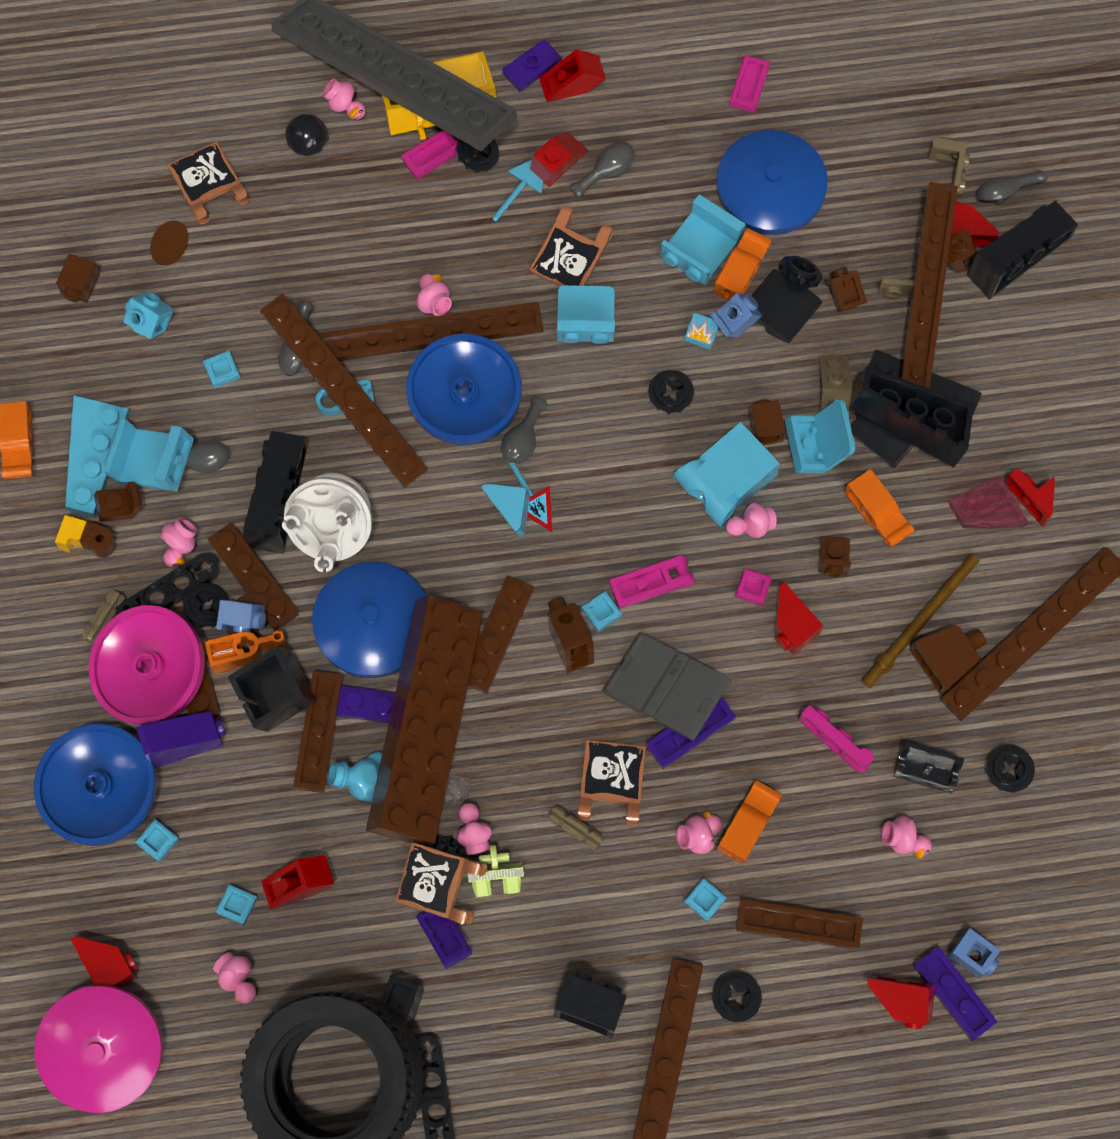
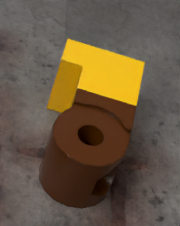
(85, 535)

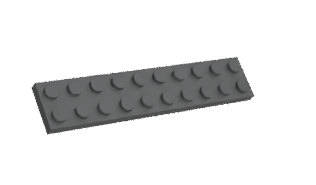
(395, 72)

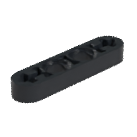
(165, 584)
(437, 1096)

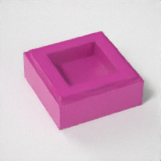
(753, 587)

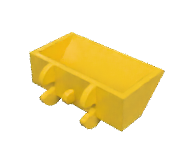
(470, 67)

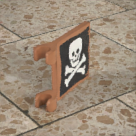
(204, 177)
(568, 256)
(612, 775)
(433, 882)

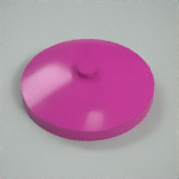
(146, 665)
(98, 1048)

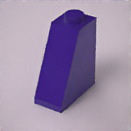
(180, 737)

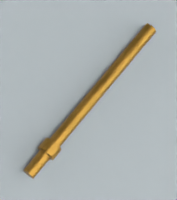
(886, 661)

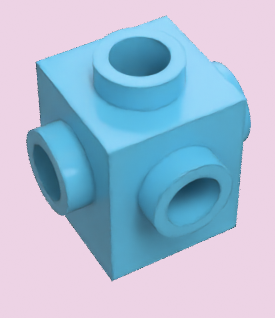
(147, 314)

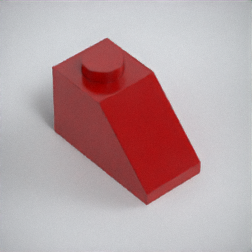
(572, 76)
(556, 157)
(979, 227)
(794, 621)
(297, 881)
(105, 962)
(905, 999)

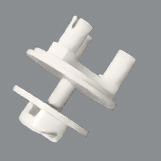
(328, 518)

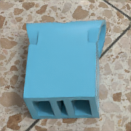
(728, 473)

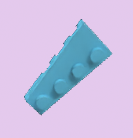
(90, 444)

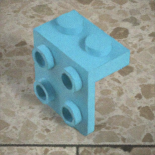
(586, 314)
(821, 439)

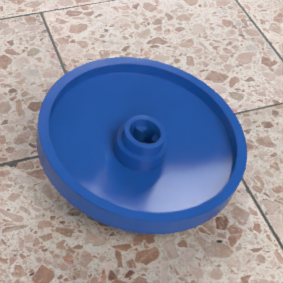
(772, 182)
(463, 389)
(366, 618)
(95, 785)

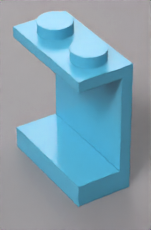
(703, 241)
(148, 456)

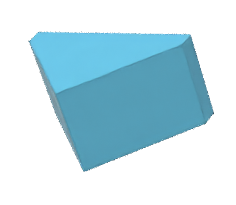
(511, 503)

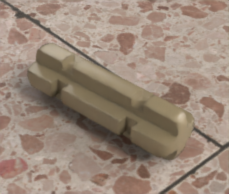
(103, 615)
(575, 827)

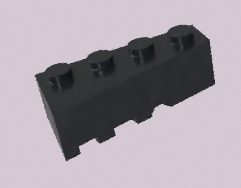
(1020, 249)
(915, 413)
(275, 482)

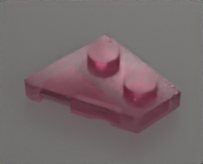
(988, 507)

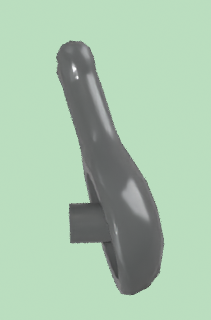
(611, 163)
(1004, 187)
(286, 359)
(520, 440)
(207, 456)

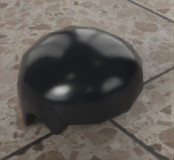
(306, 134)

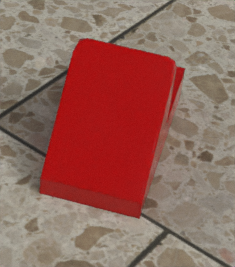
(1036, 501)

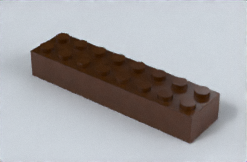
(424, 721)

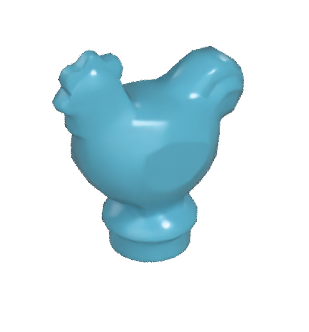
(359, 778)

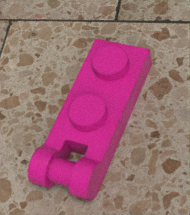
(651, 582)
(836, 739)

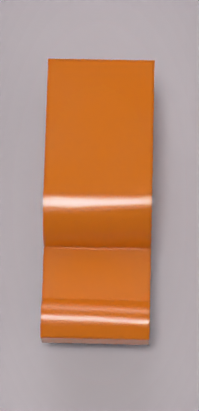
(742, 265)
(16, 440)
(878, 508)
(228, 651)
(749, 822)

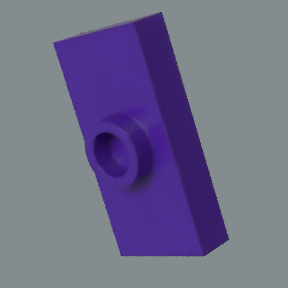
(531, 65)
(444, 938)

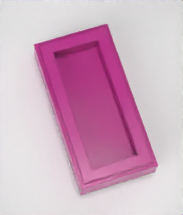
(749, 84)
(430, 154)

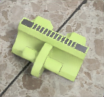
(509, 873)

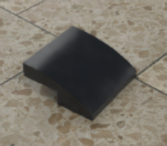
(784, 305)

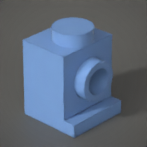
(746, 315)
(240, 616)
(974, 942)

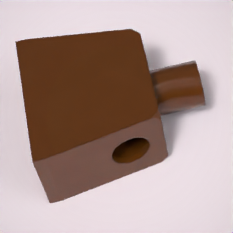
(570, 635)
(948, 656)

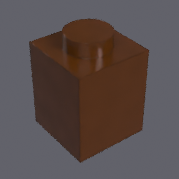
(78, 278)
(767, 422)

